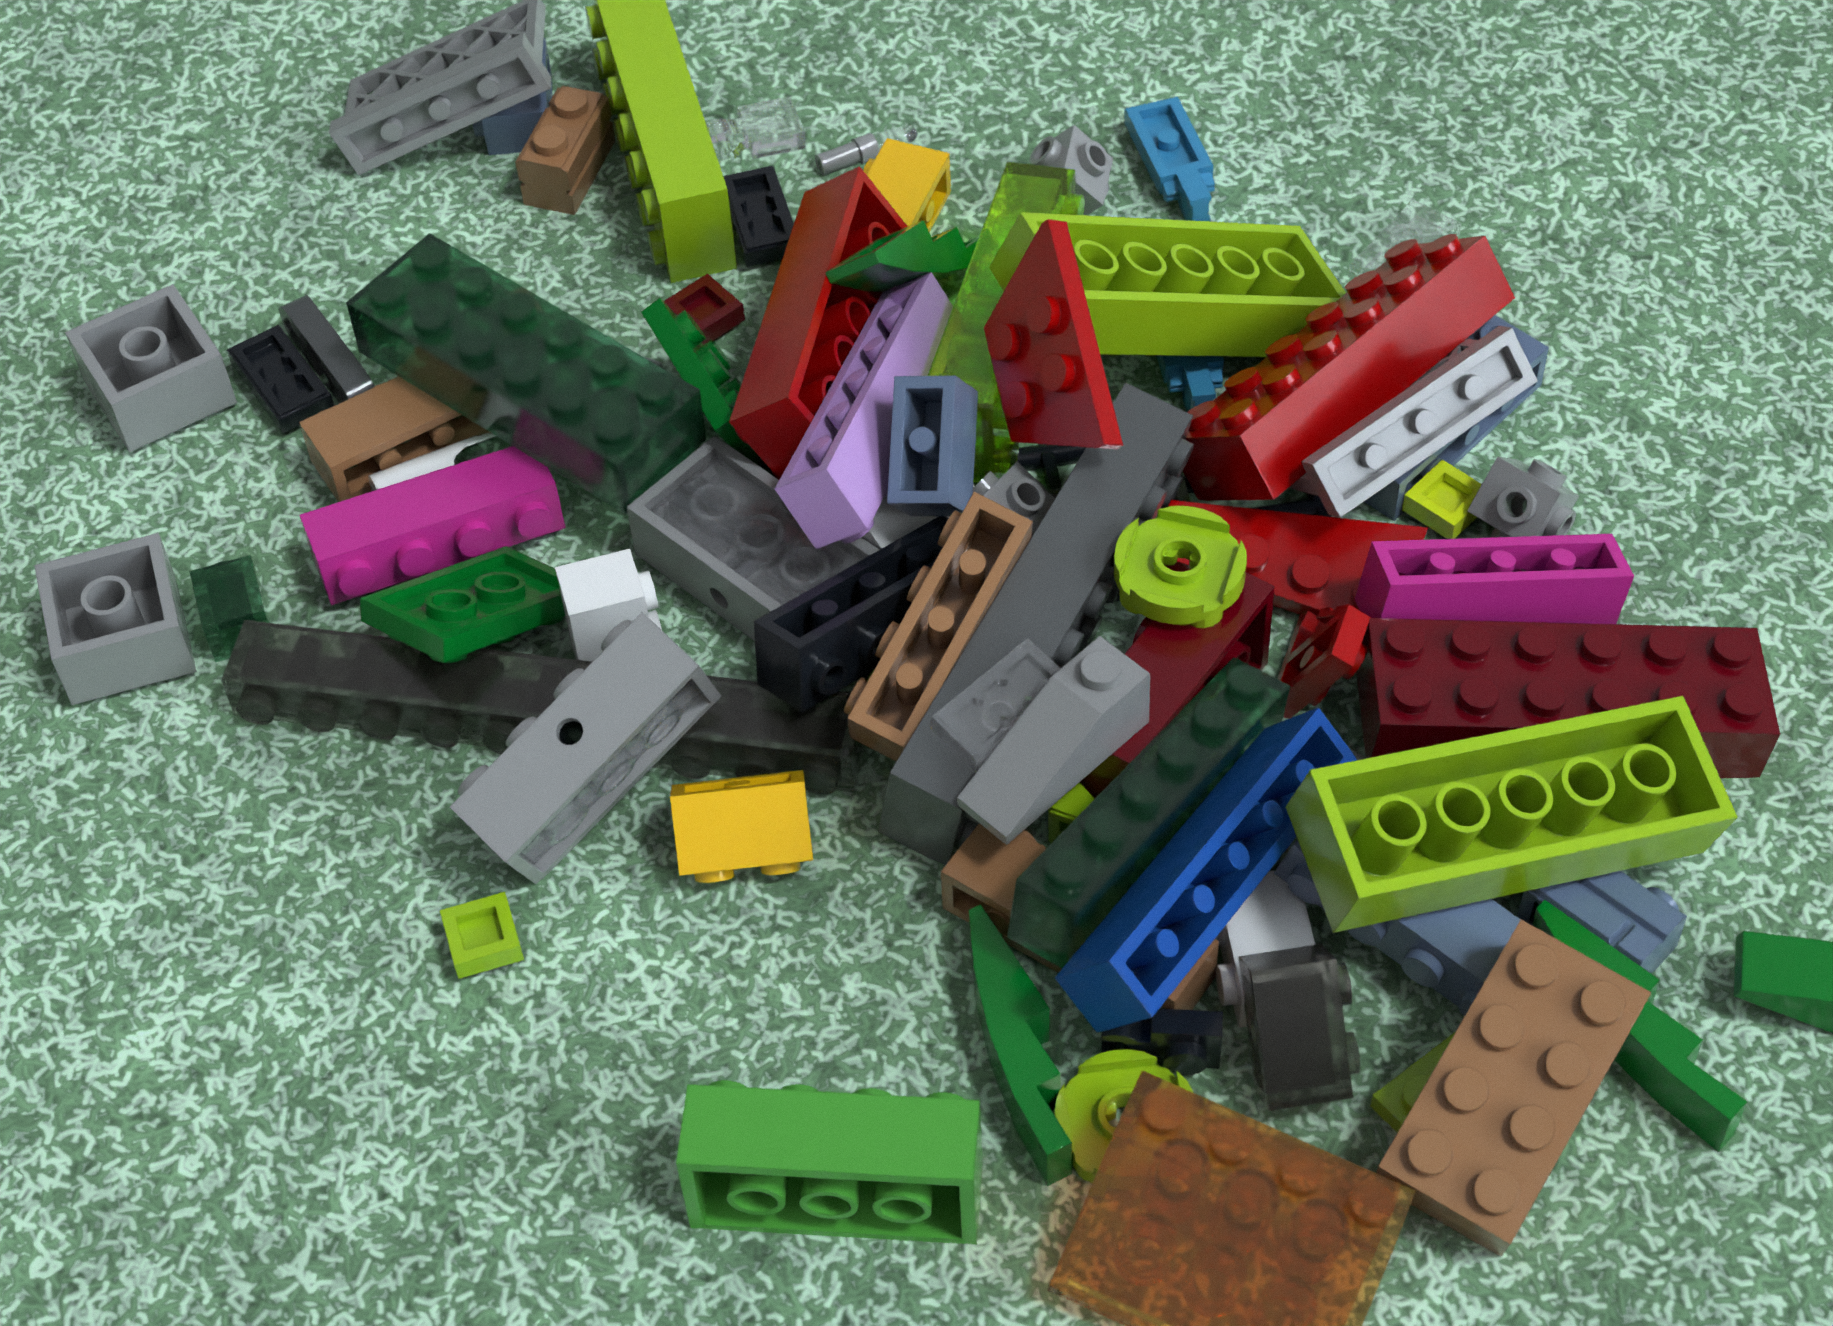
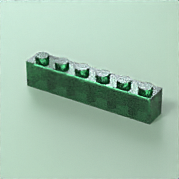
(1139, 812)

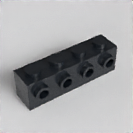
(835, 628)

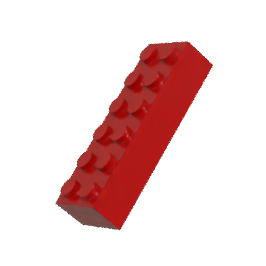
(807, 318)
(1342, 366)

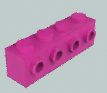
(431, 522)
(1497, 579)

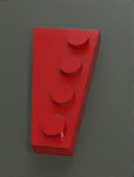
(1305, 556)

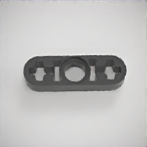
(324, 349)

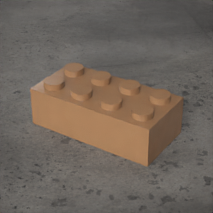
(1512, 1087)

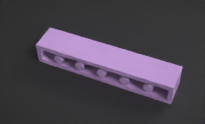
(845, 453)

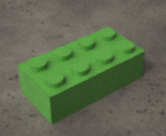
(831, 1162)

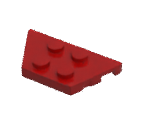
(1049, 351)

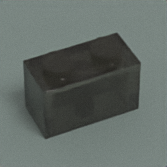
(1298, 1026)

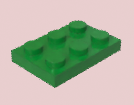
(703, 368)
(467, 605)

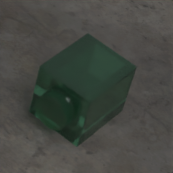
(225, 598)

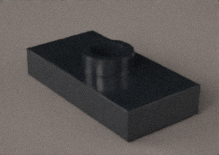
(759, 215)
(280, 378)

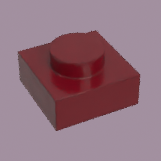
(709, 305)

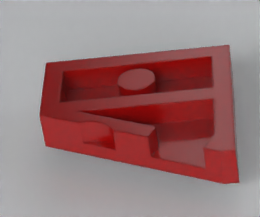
(1322, 653)

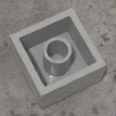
(151, 367)
(114, 619)

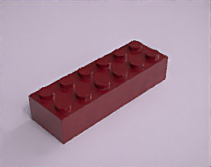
(1479, 678)

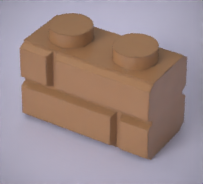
(566, 150)

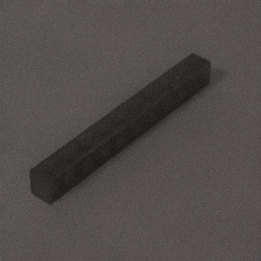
(398, 691)

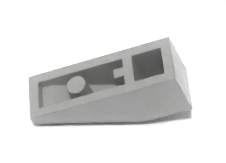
(1059, 739)

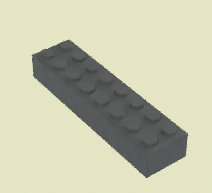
(1048, 598)

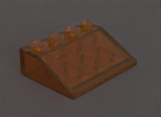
(1226, 1222)

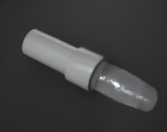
(861, 149)

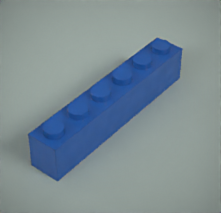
(1199, 877)

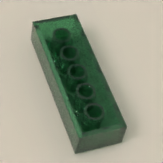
(528, 371)

